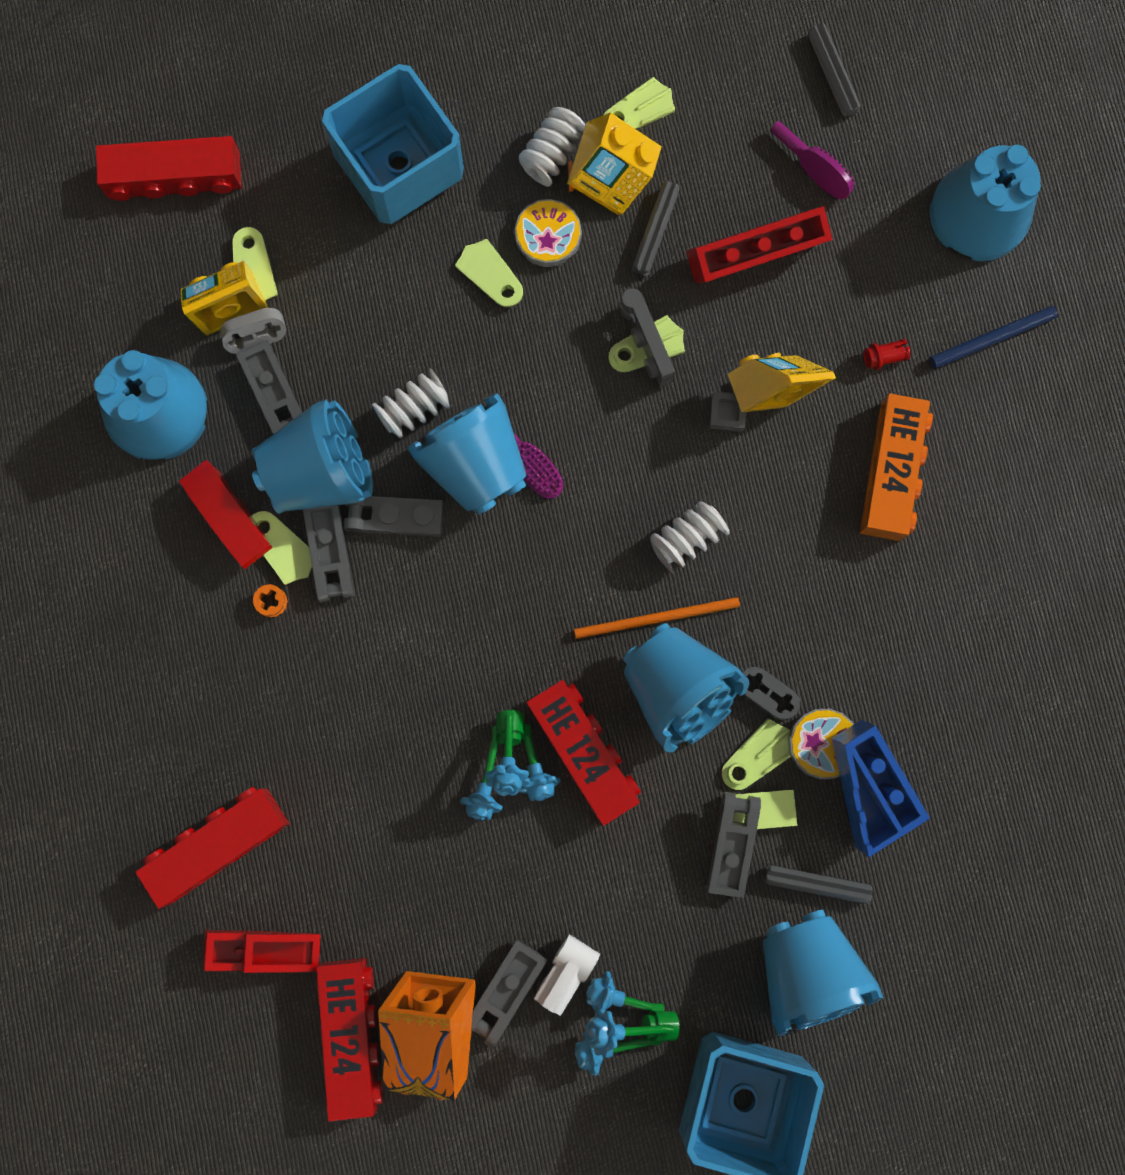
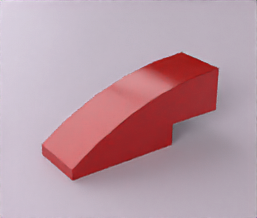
(225, 514)
(260, 951)

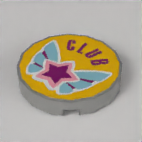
(548, 232)
(812, 743)

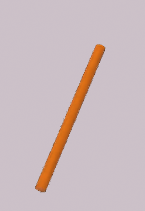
(657, 618)

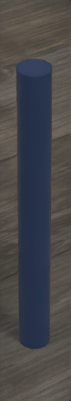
(993, 337)

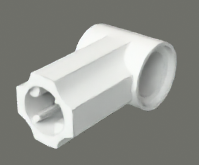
(570, 968)

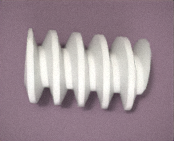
(550, 143)
(412, 404)
(688, 534)

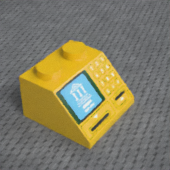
(613, 162)
(221, 297)
(775, 381)

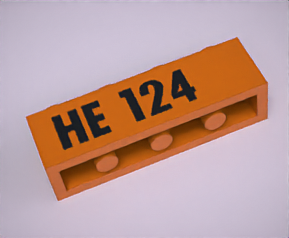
(895, 467)

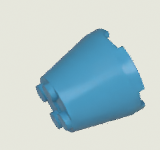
(987, 203)
(163, 417)
(474, 455)
(313, 462)
(681, 686)
(814, 974)

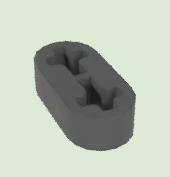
(775, 687)

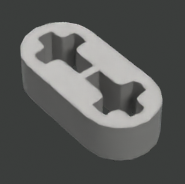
(252, 330)

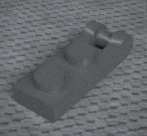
(647, 336)
(269, 384)
(396, 516)
(328, 552)
(733, 846)
(507, 991)

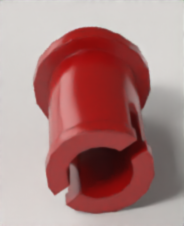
(885, 354)

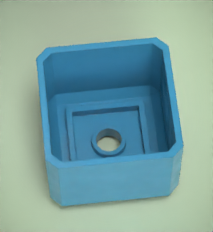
(388, 121)
(770, 1133)

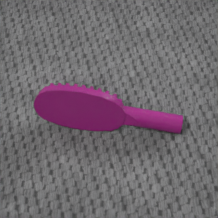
(817, 164)
(540, 471)

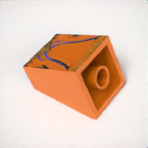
(427, 1035)

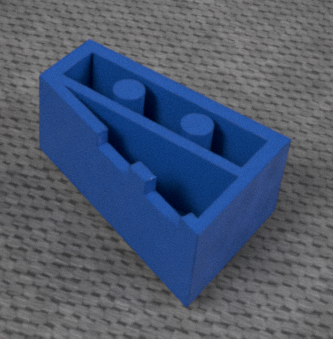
(874, 789)

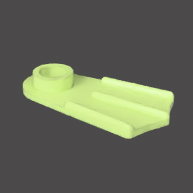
(645, 104)
(256, 259)
(489, 273)
(671, 337)
(289, 554)
(758, 755)

